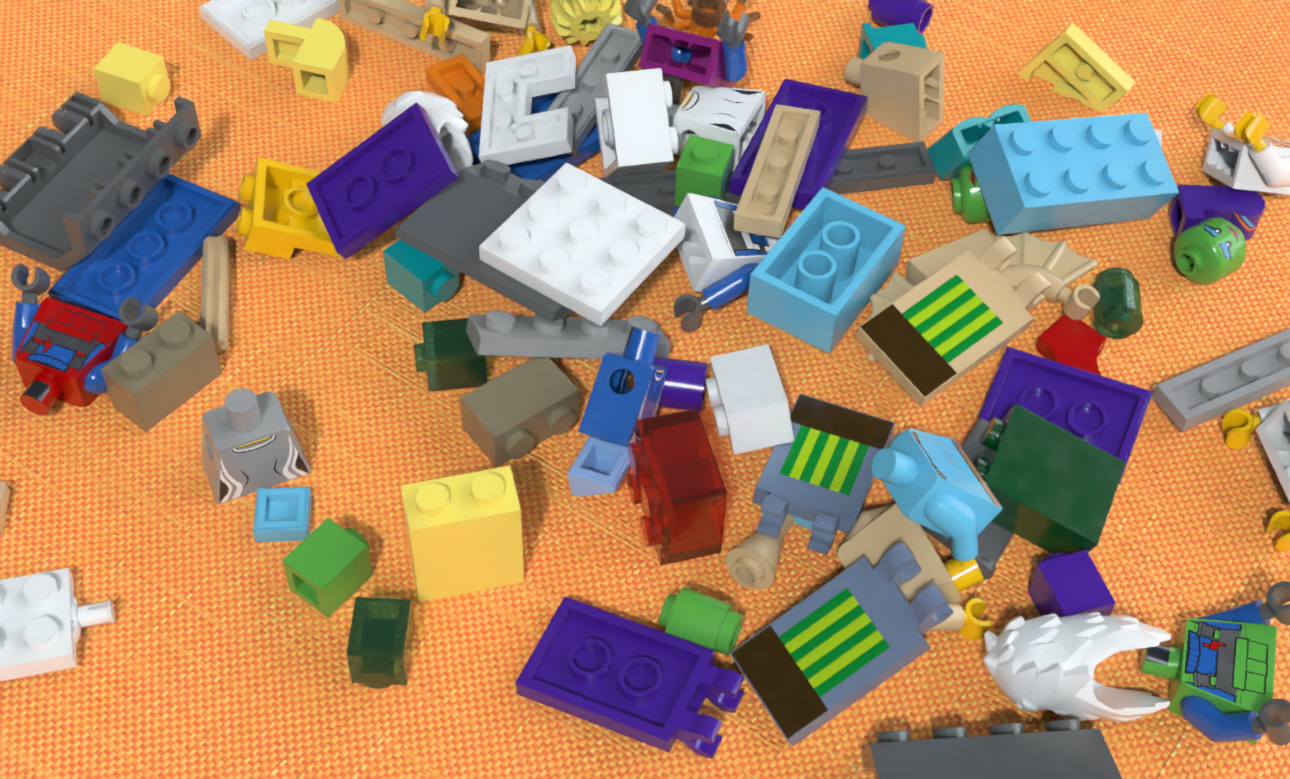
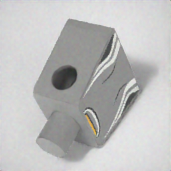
(249, 445)

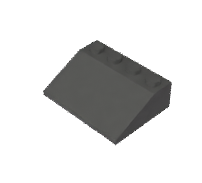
(464, 216)

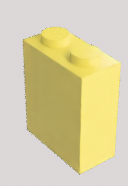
(464, 533)

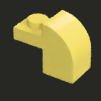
(314, 55)

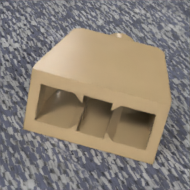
(902, 88)

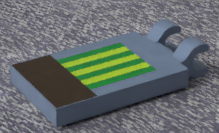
(822, 472)
(840, 643)

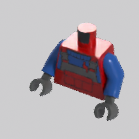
(65, 346)

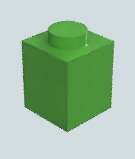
(703, 169)
(328, 566)

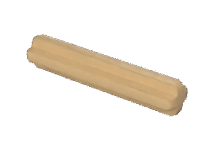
(215, 290)

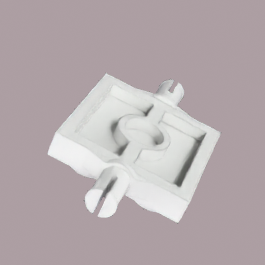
(43, 623)

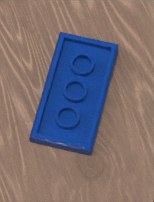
(148, 249)

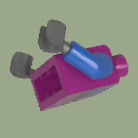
(689, 54)

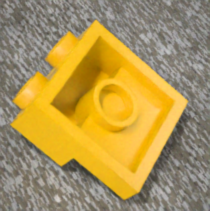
(281, 211)

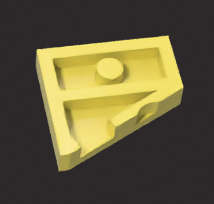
(1079, 70)

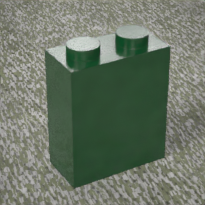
(1047, 481)

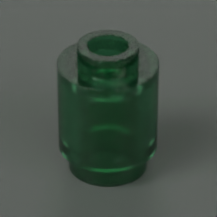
(1120, 304)

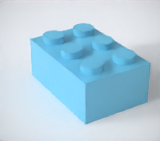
(825, 269)

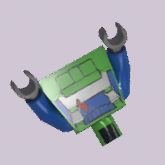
(1226, 671)

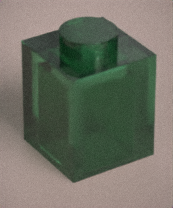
(449, 356)
(381, 642)

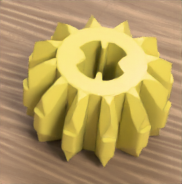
(583, 18)

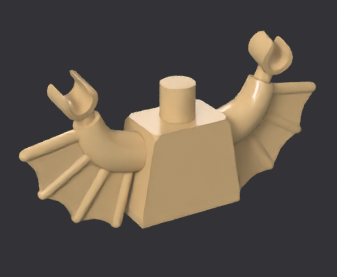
(1052, 259)

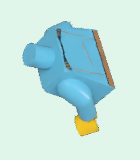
(941, 491)

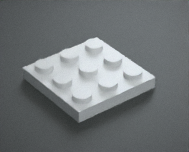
(582, 243)

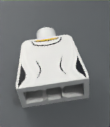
(719, 115)

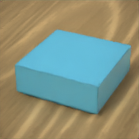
(282, 514)

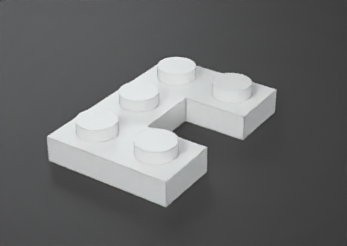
(507, 126)

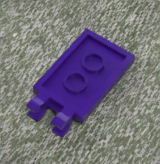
(629, 679)

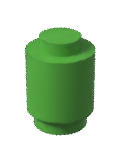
(702, 620)

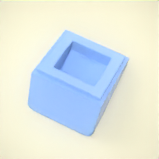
(598, 468)

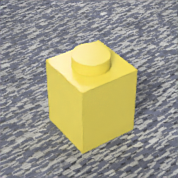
(132, 79)

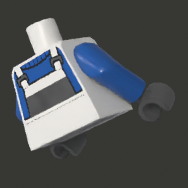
(714, 256)

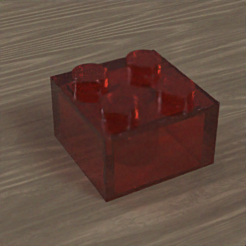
(677, 487)

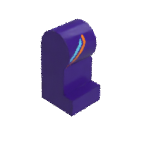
(1202, 202)

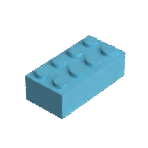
(1072, 172)

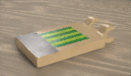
(952, 321)

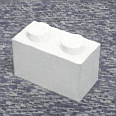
(749, 400)

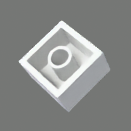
(634, 122)

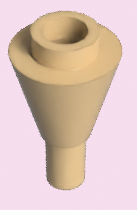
(757, 558)

